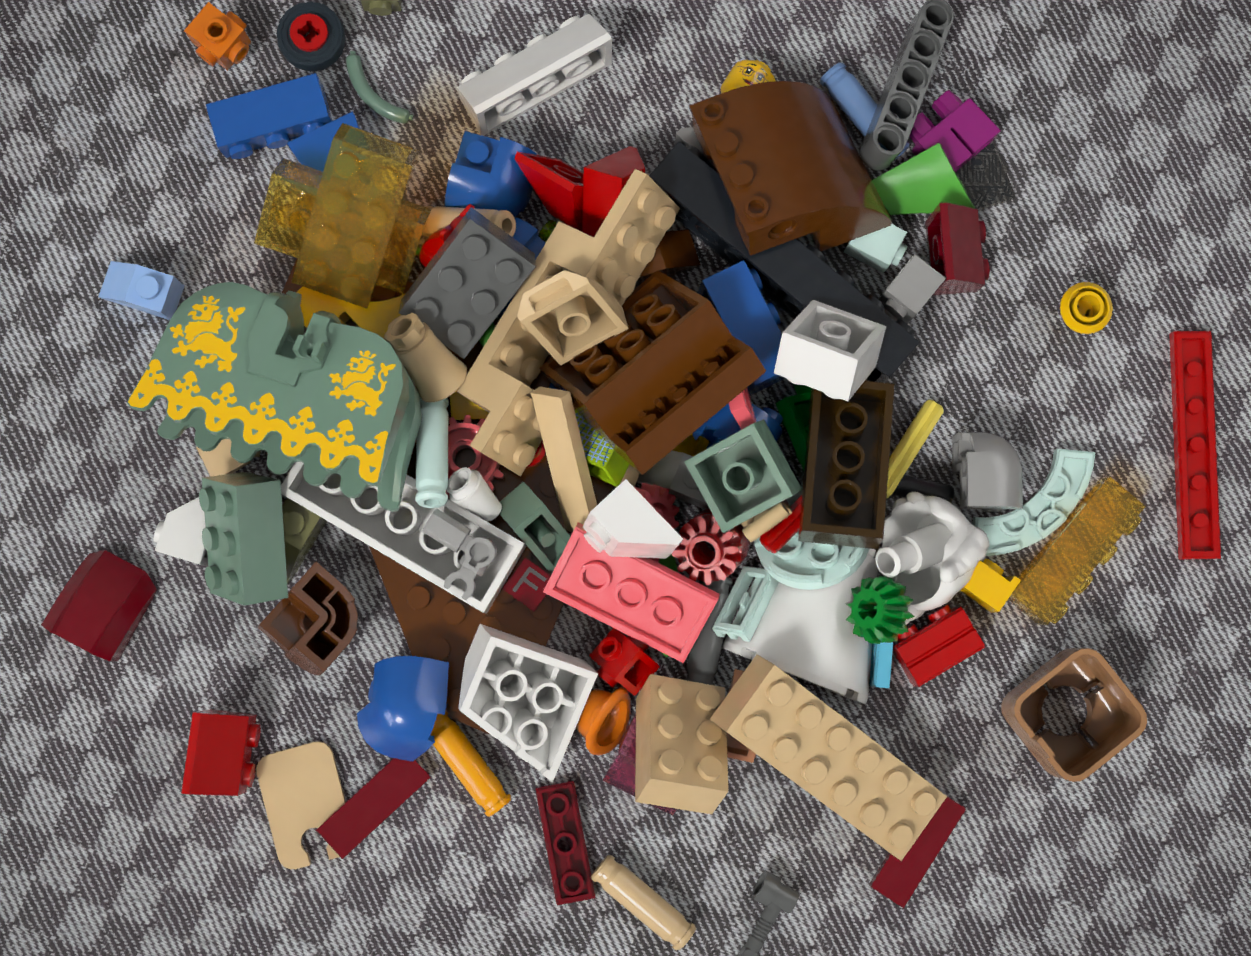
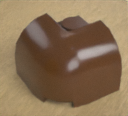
(313, 621)

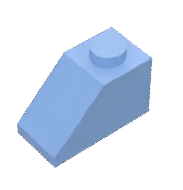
(142, 289)

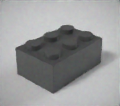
(468, 282)

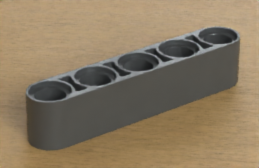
(899, 97)

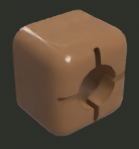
(1111, 719)

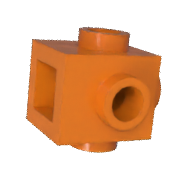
(218, 37)

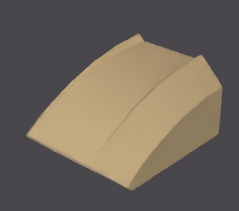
(570, 314)

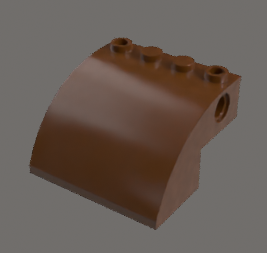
(788, 165)

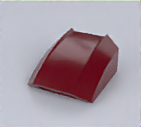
(101, 605)

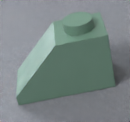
(535, 525)

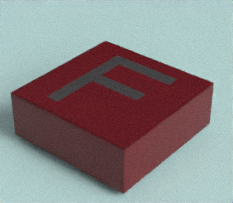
(528, 584)

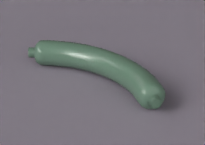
(369, 96)

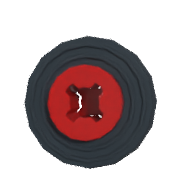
(314, 50)

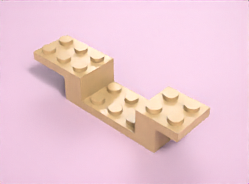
(513, 356)

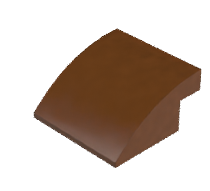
(659, 375)

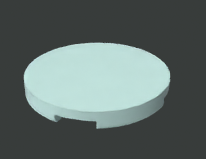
(810, 564)

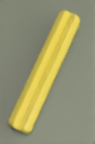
(912, 443)

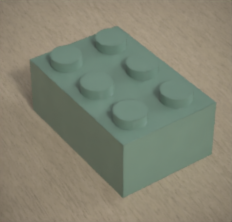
(244, 537)

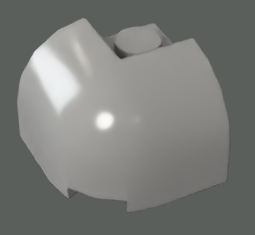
(987, 471)

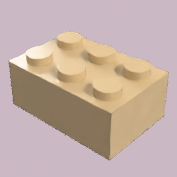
(678, 747)

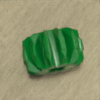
(879, 610)

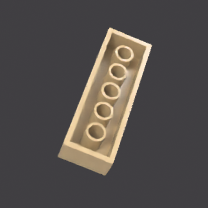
(828, 756)

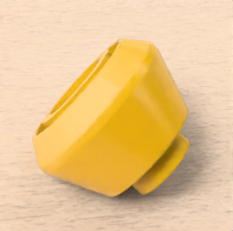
(1089, 300)

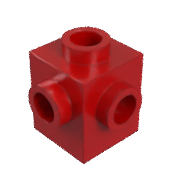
(616, 658)

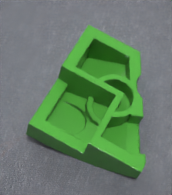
(921, 184)

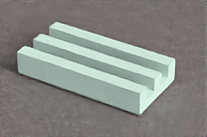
(752, 604)

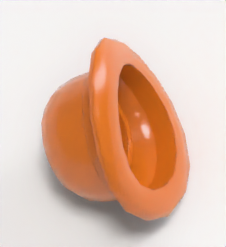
(604, 719)

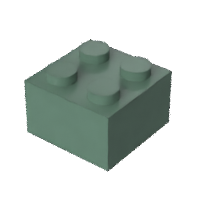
(743, 475)

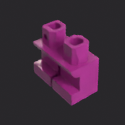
(961, 132)

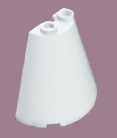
(811, 638)

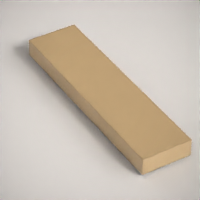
(565, 454)

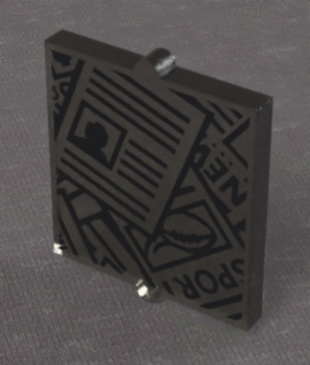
(986, 179)

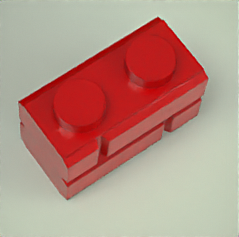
(937, 645)

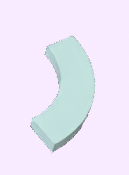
(1046, 509)

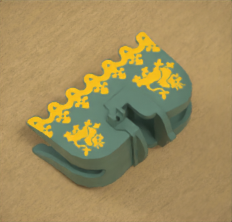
(249, 374)

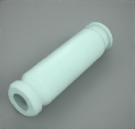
(432, 455)

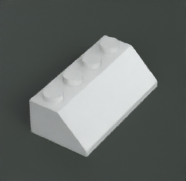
(536, 73)

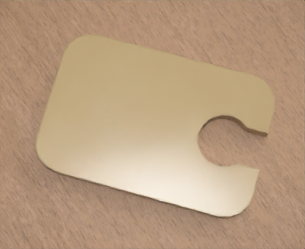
(299, 793)

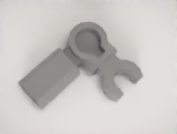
(477, 554)

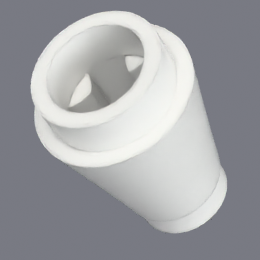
(472, 492)

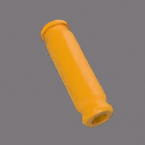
(468, 765)

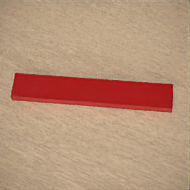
(1194, 445)

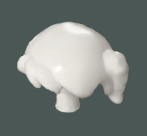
(929, 550)

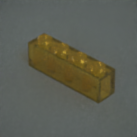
(1075, 551)

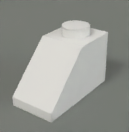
(182, 533)

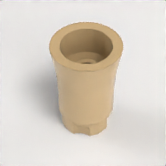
(425, 358)

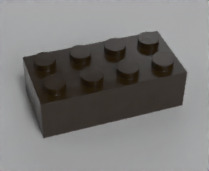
(847, 467)

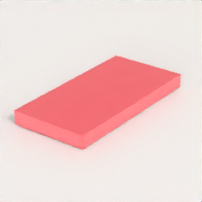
(632, 596)

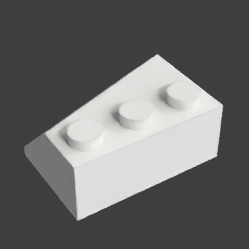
(525, 695)

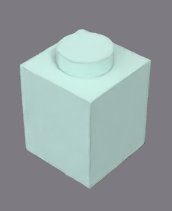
(879, 248)

